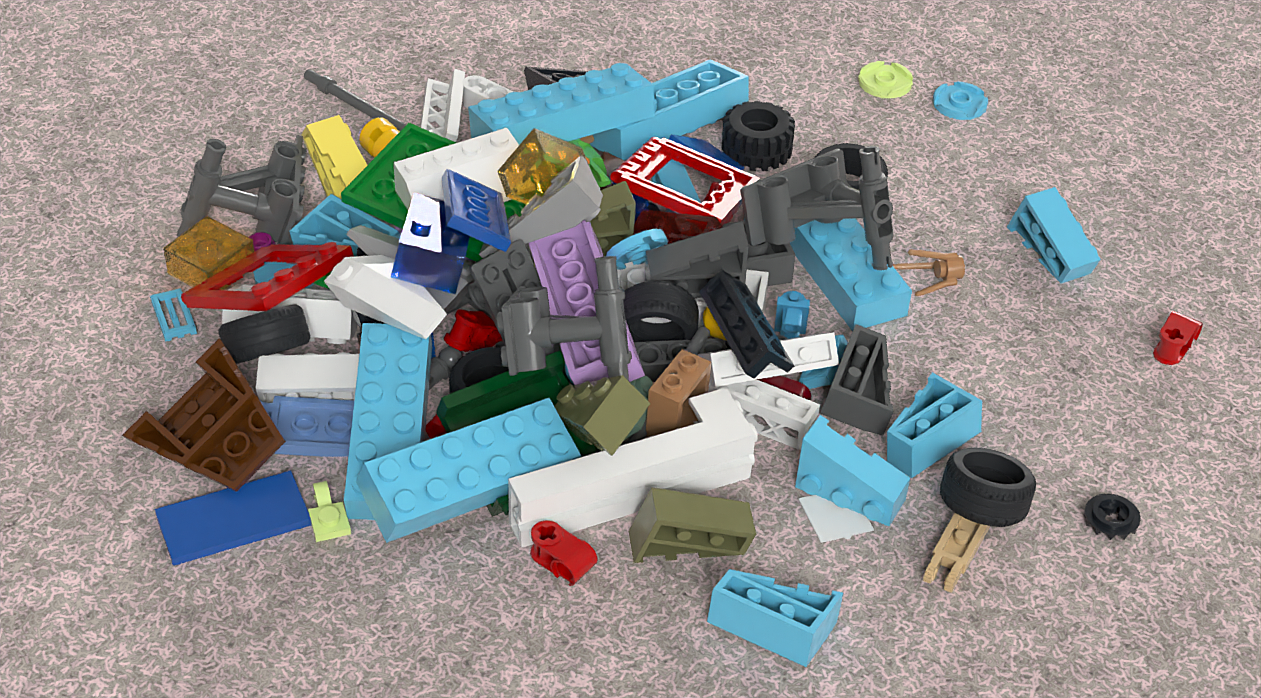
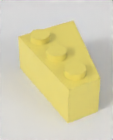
(333, 154)

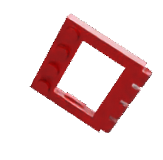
(657, 153)
(311, 264)

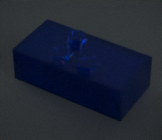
(428, 248)

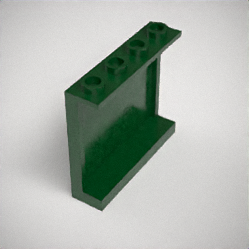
(503, 395)

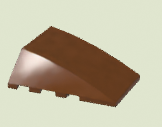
(214, 426)

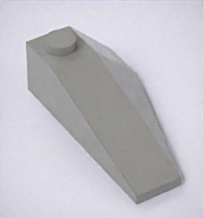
(564, 205)
(379, 243)

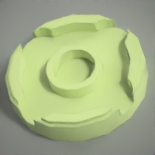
(877, 80)

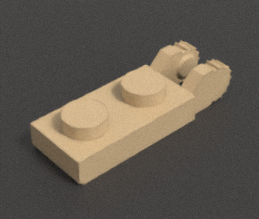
(955, 550)

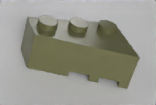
(616, 216)
(601, 411)
(690, 523)

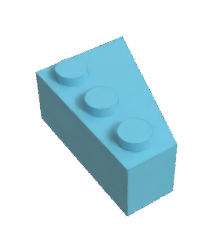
(331, 223)
(1055, 235)
(933, 426)
(849, 476)
(773, 615)

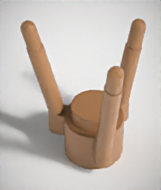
(948, 267)

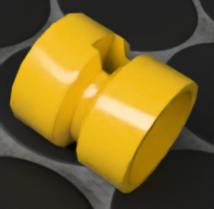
(377, 135)

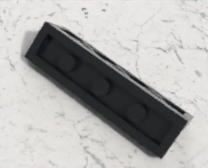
(744, 325)

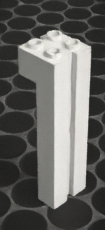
(608, 487)

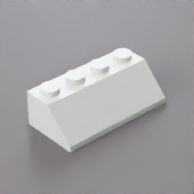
(474, 158)
(322, 310)

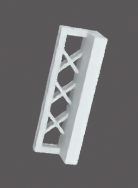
(450, 104)
(805, 352)
(776, 407)

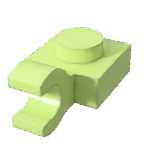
(327, 519)

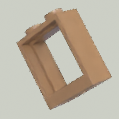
(671, 393)

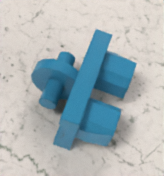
(791, 314)

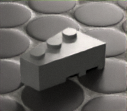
(699, 258)
(861, 384)

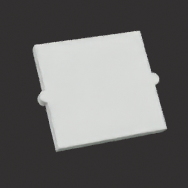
(833, 521)

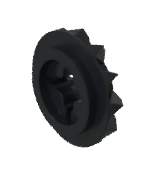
(1109, 504)

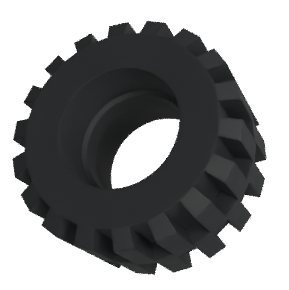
(758, 135)

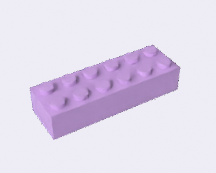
(570, 274)

